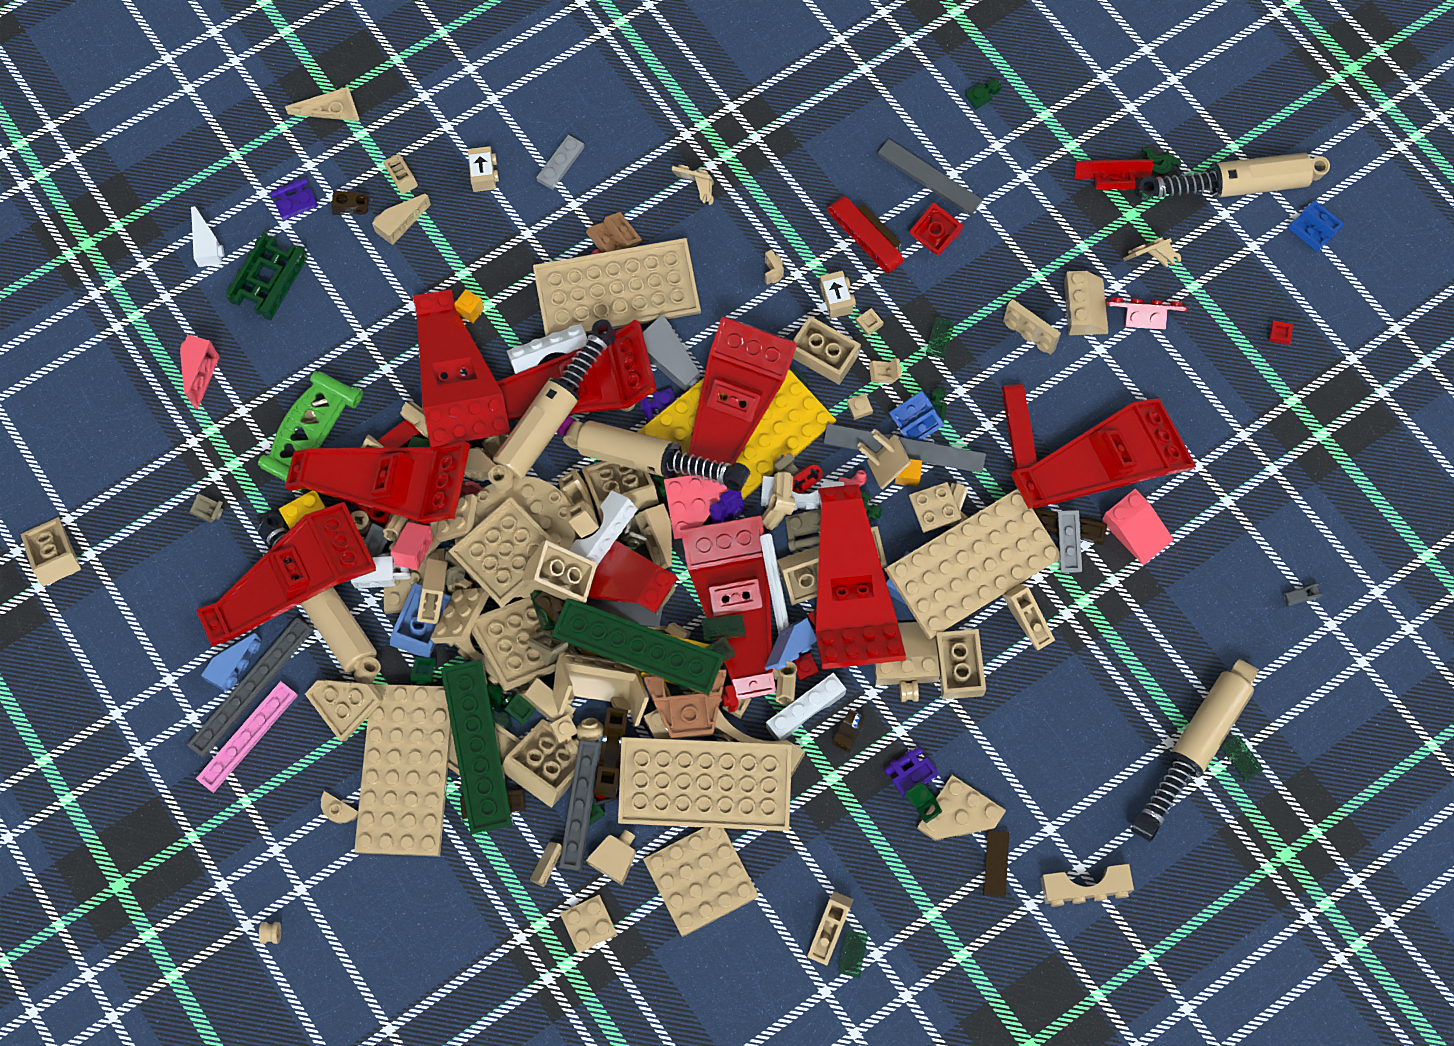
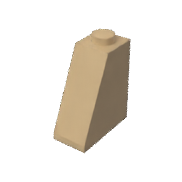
(432, 591)
(542, 699)

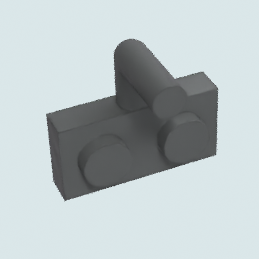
(375, 540)

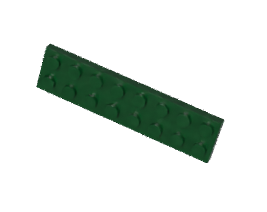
(638, 646)
(477, 747)

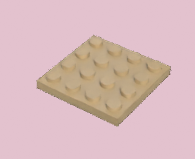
(499, 550)
(504, 643)
(700, 878)

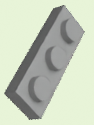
(560, 162)
(1069, 541)

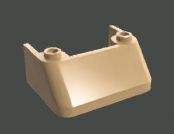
(599, 680)

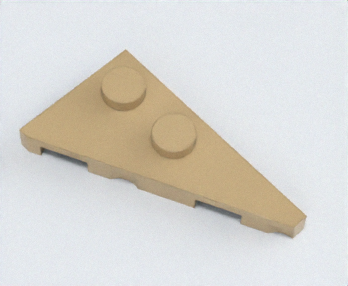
(329, 105)

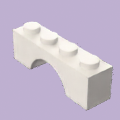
(530, 354)
(802, 501)
(617, 513)
(810, 703)

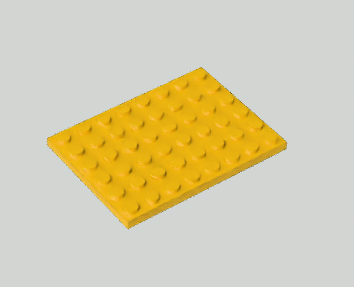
(787, 427)

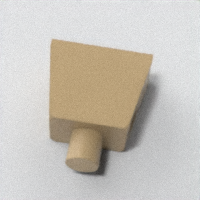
(614, 857)

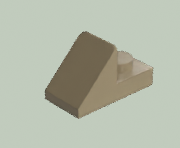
(547, 646)

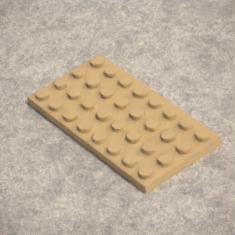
(618, 287)
(973, 563)
(404, 772)
(705, 783)

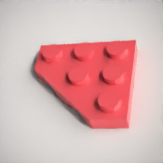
(690, 500)

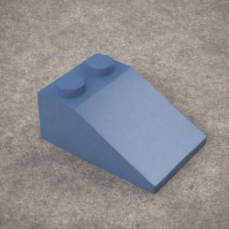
(411, 634)

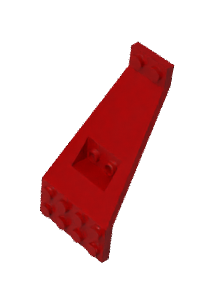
(746, 367)
(615, 382)
(460, 405)
(401, 481)
(729, 561)

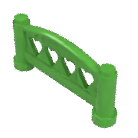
(337, 396)

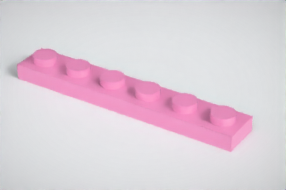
(246, 737)

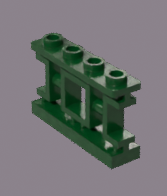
(278, 285)

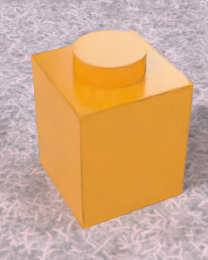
(469, 306)
(911, 474)

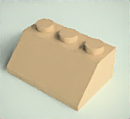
(1085, 303)
(559, 572)
(800, 574)

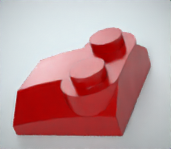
(936, 229)

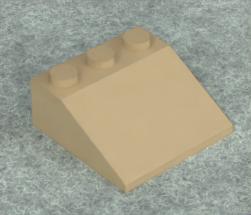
(626, 481)
(920, 661)
(541, 764)

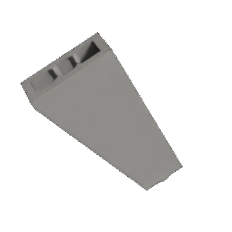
(669, 354)

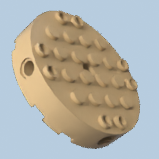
(540, 501)

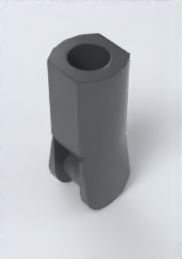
(1300, 595)

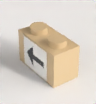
(482, 169)
(836, 294)

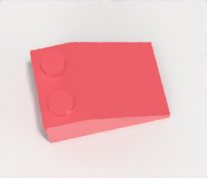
(198, 365)
(1138, 527)

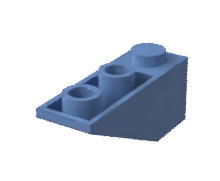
(791, 641)
(226, 666)

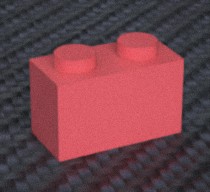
(412, 545)

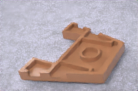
(686, 714)

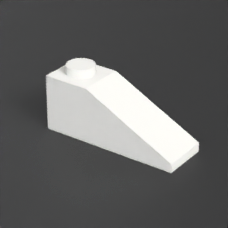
(205, 245)

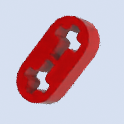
(807, 482)

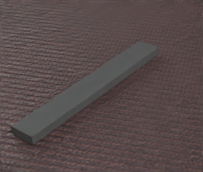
(915, 449)
(250, 687)

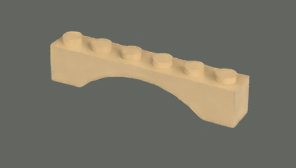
(731, 734)

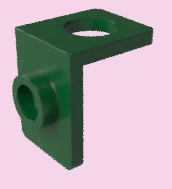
(921, 799)

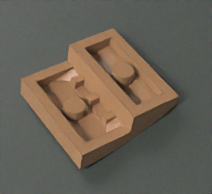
(613, 234)

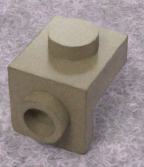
(785, 464)
(206, 508)
(632, 534)
(455, 572)

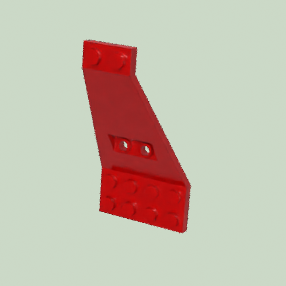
(1117, 452)
(322, 553)
(630, 578)
(853, 599)

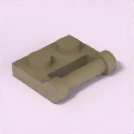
(801, 525)

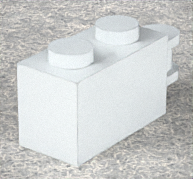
(384, 575)

